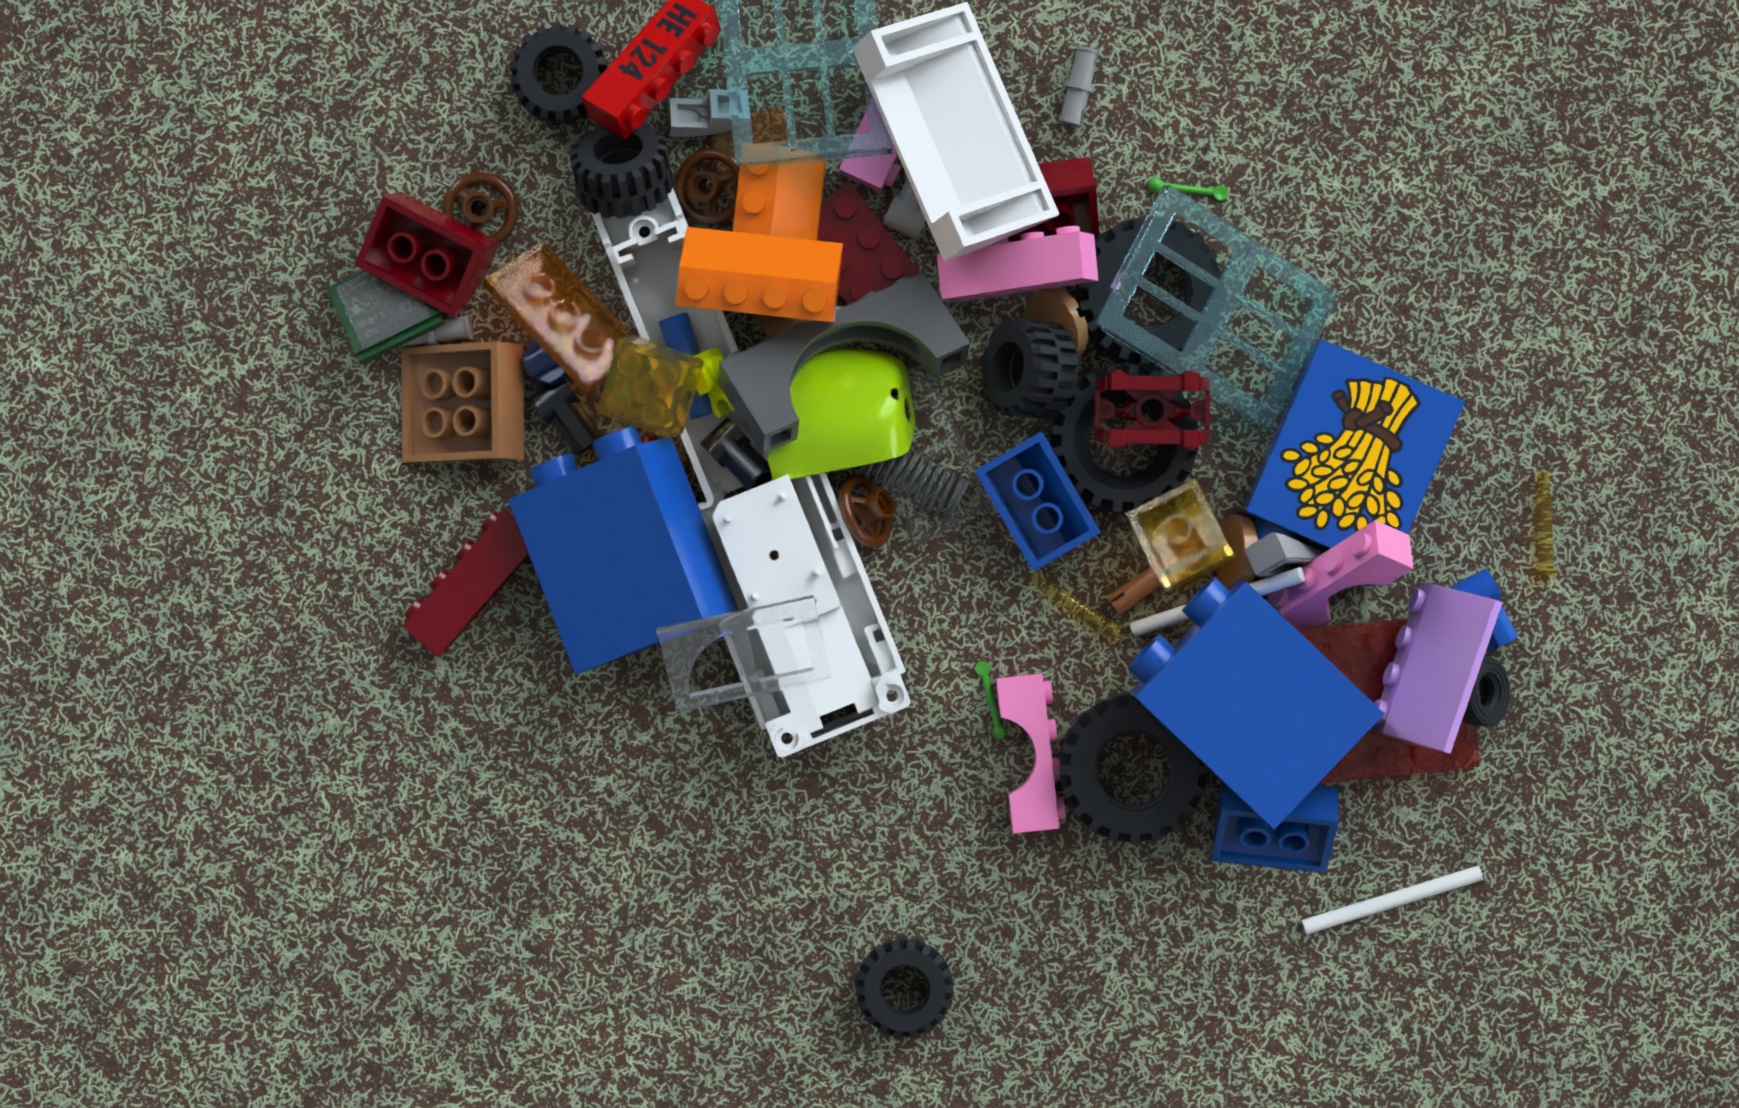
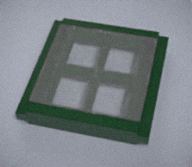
(380, 315)

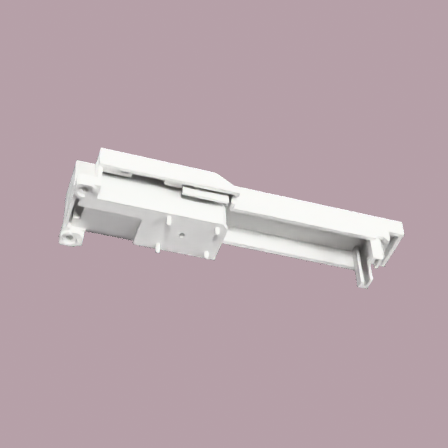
(783, 515)

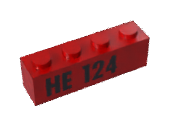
(651, 65)

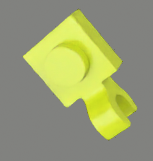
(708, 382)

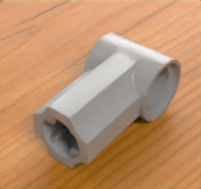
(905, 213)

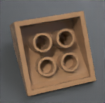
(462, 402)

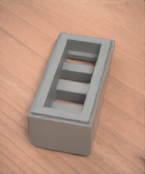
(1279, 554)

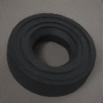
(1496, 698)

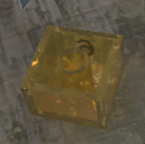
(650, 386)
(1180, 535)

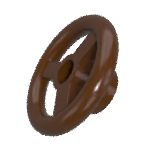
(697, 183)
(470, 199)
(872, 509)

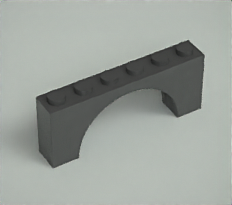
(901, 316)

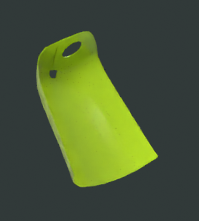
(846, 413)

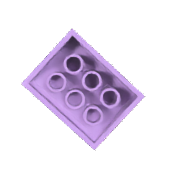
(1435, 666)

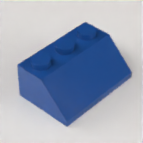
(1037, 501)
(1297, 843)

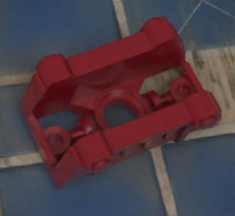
(1152, 387)

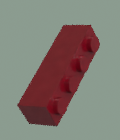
(469, 586)

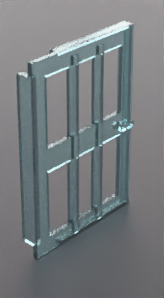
(791, 58)
(1219, 307)

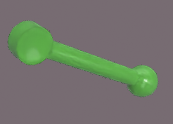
(1219, 193)
(983, 669)

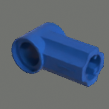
(1484, 585)

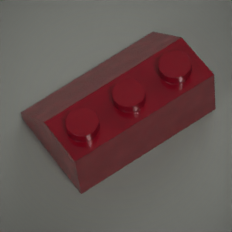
(1074, 195)
(426, 253)

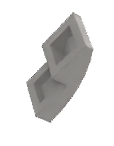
(699, 116)

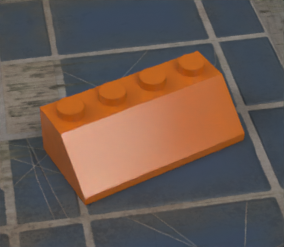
(780, 199)
(759, 274)

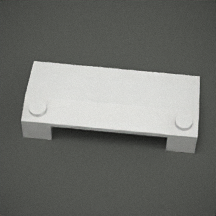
(954, 130)

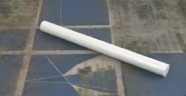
(1176, 615)
(1392, 900)

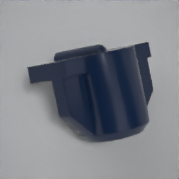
(541, 366)

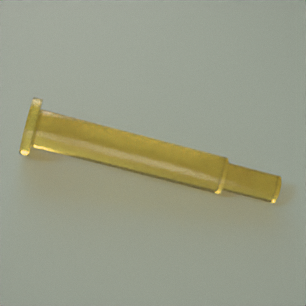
(1544, 527)
(1076, 607)

